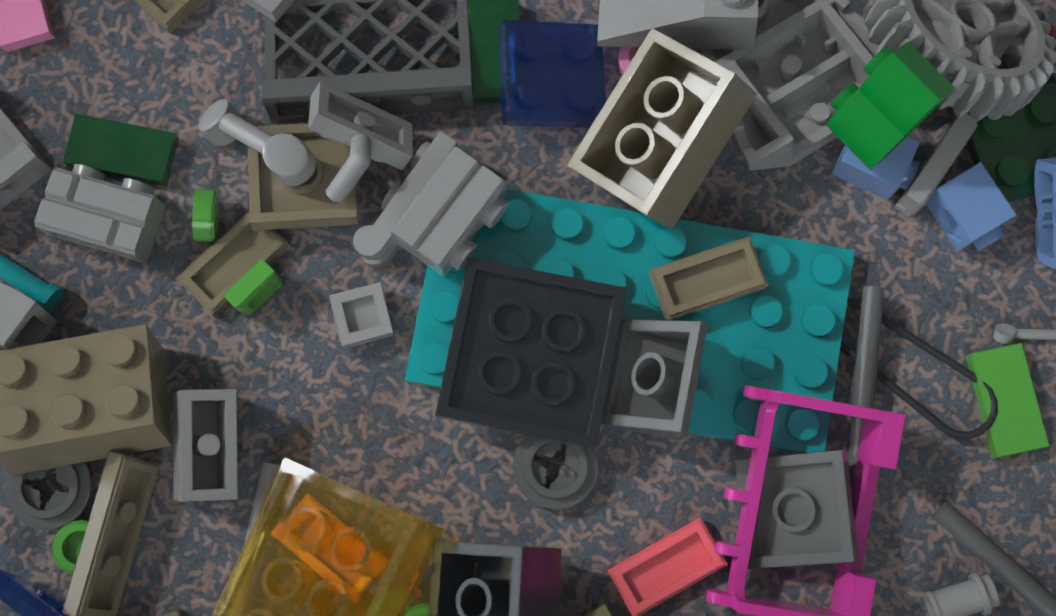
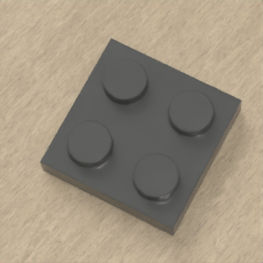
(803, 511)

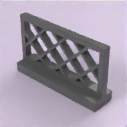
(393, 91)

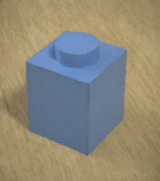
(885, 178)

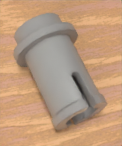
(963, 598)

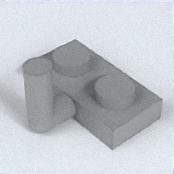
(363, 128)

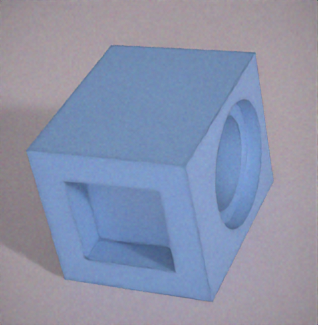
(971, 209)

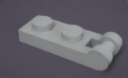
(375, 241)

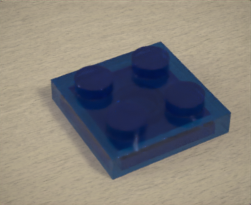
(550, 74)

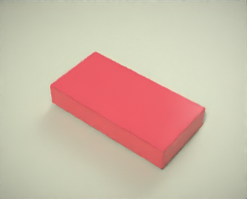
(666, 567)

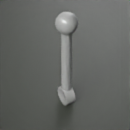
(1007, 334)

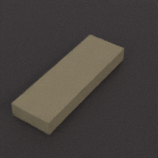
(111, 536)

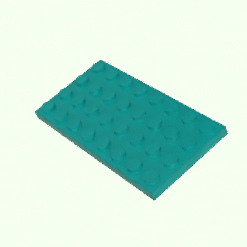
(766, 340)

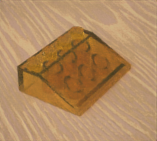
(317, 545)

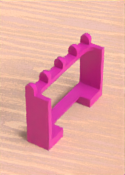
(877, 448)

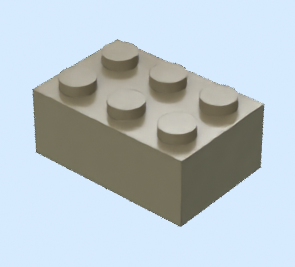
(662, 128)
(82, 399)

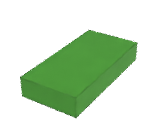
(1019, 419)

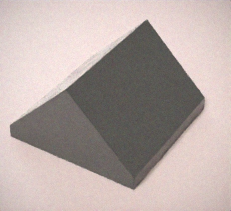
(654, 377)

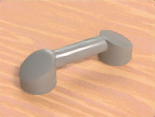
(282, 152)

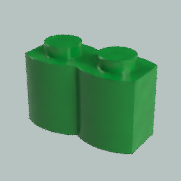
(888, 104)

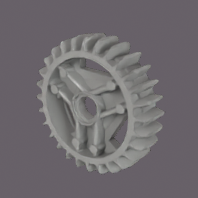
(972, 55)

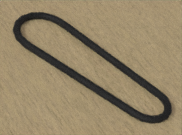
(942, 357)

